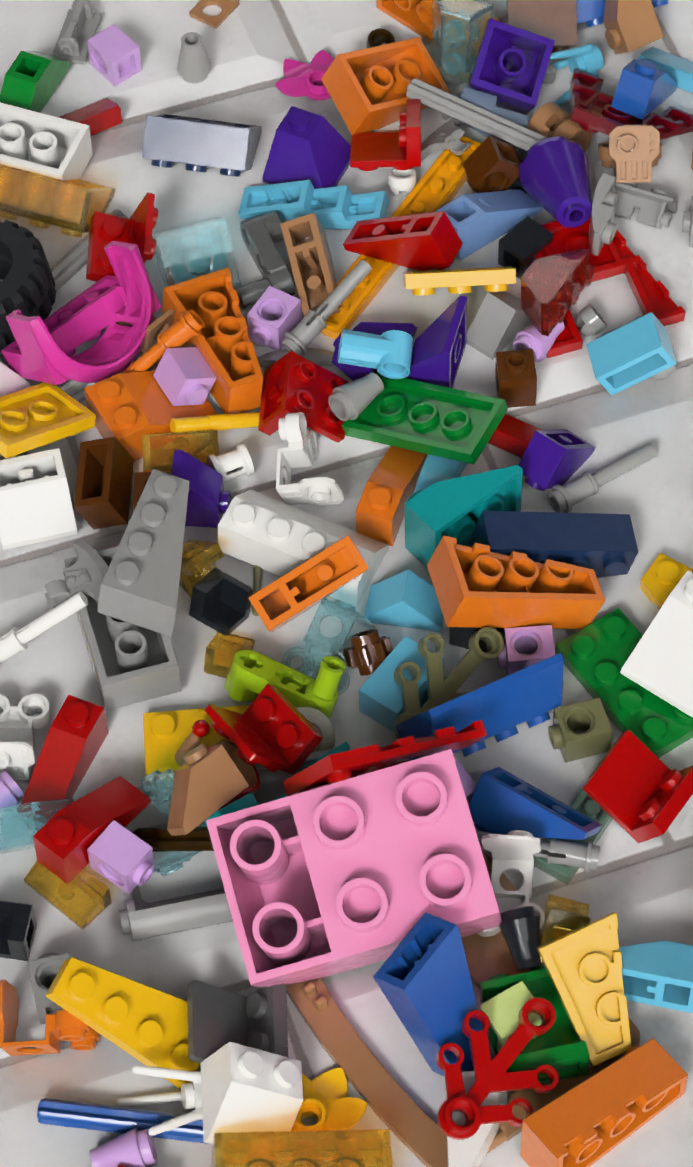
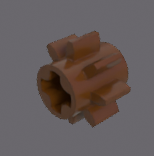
(367, 651)

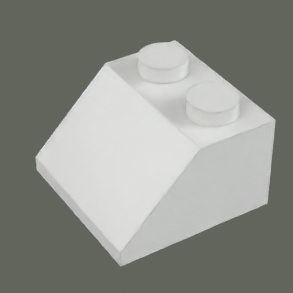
(249, 1091)

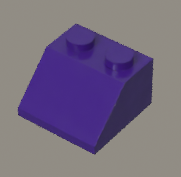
(511, 65)

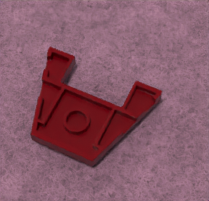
(595, 115)

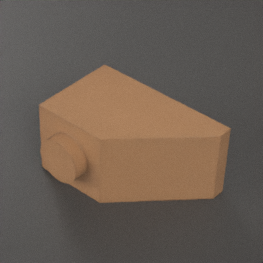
(202, 787)

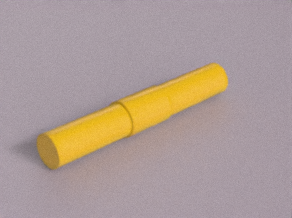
(215, 422)

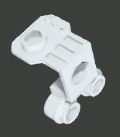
(300, 453)
(17, 733)
(516, 853)

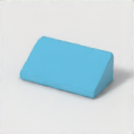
(677, 68)

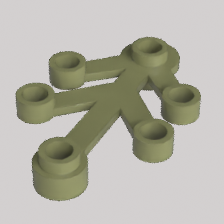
(443, 690)

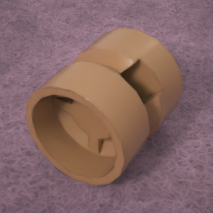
(555, 121)

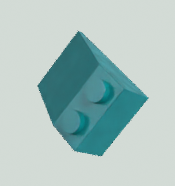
(455, 507)

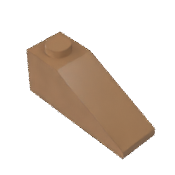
(630, 24)
(309, 260)

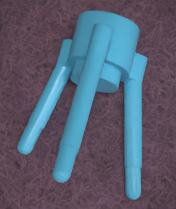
(585, 58)

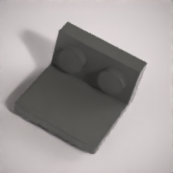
(225, 1017)

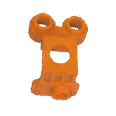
(58, 1028)

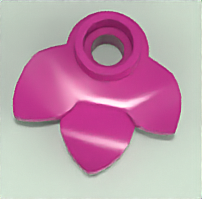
(304, 78)

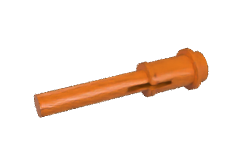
(173, 337)

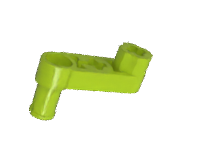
(253, 671)

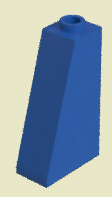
(431, 989)

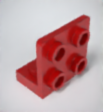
(390, 149)
(109, 228)
(300, 386)
(268, 731)
(639, 788)

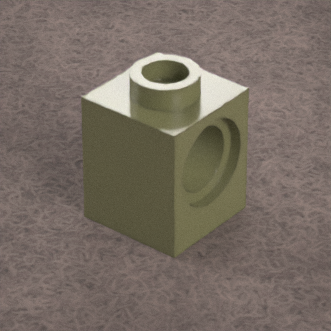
(584, 716)

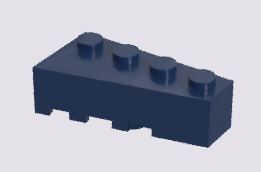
(578, 539)

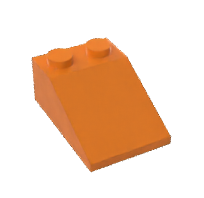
(373, 82)
(135, 406)

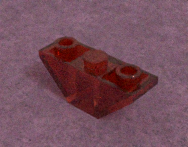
(553, 286)

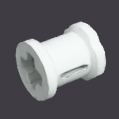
(232, 463)

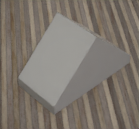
(496, 323)

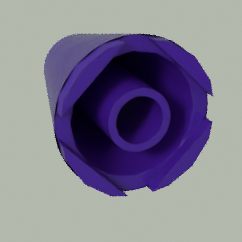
(558, 180)

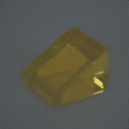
(222, 651)

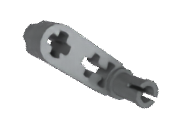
(259, 237)

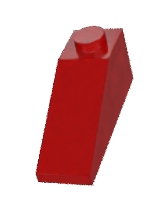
(410, 241)
(67, 751)
(66, 837)

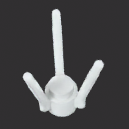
(189, 1095)

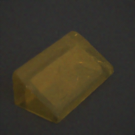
(78, 900)

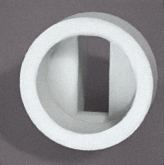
(401, 180)

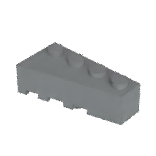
(147, 563)

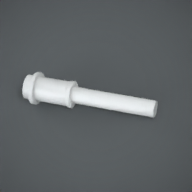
(16, 639)

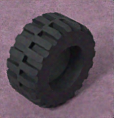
(25, 276)

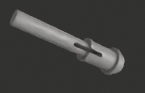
(315, 320)
(586, 485)
(565, 852)

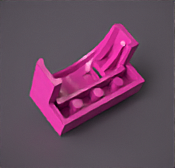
(46, 347)

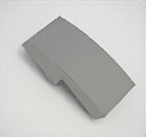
(601, 220)

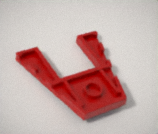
(611, 261)
(373, 758)

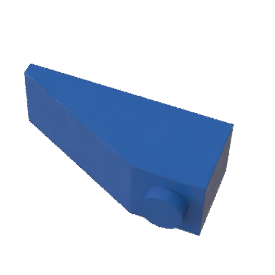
(642, 88)
(510, 804)

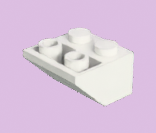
(34, 500)

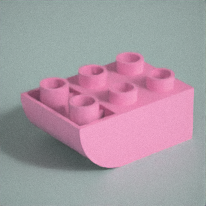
(351, 870)

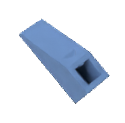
(487, 216)

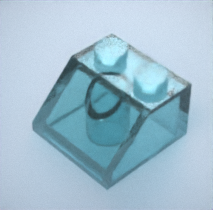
(458, 34)
(195, 251)

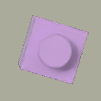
(184, 376)

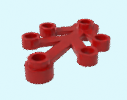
(491, 1075)

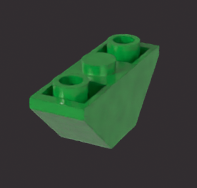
(33, 80)

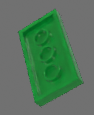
(429, 419)
(596, 659)

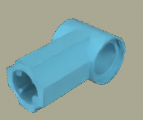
(386, 352)

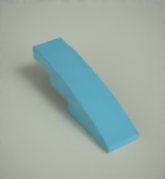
(332, 205)

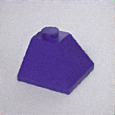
(307, 150)
(441, 347)

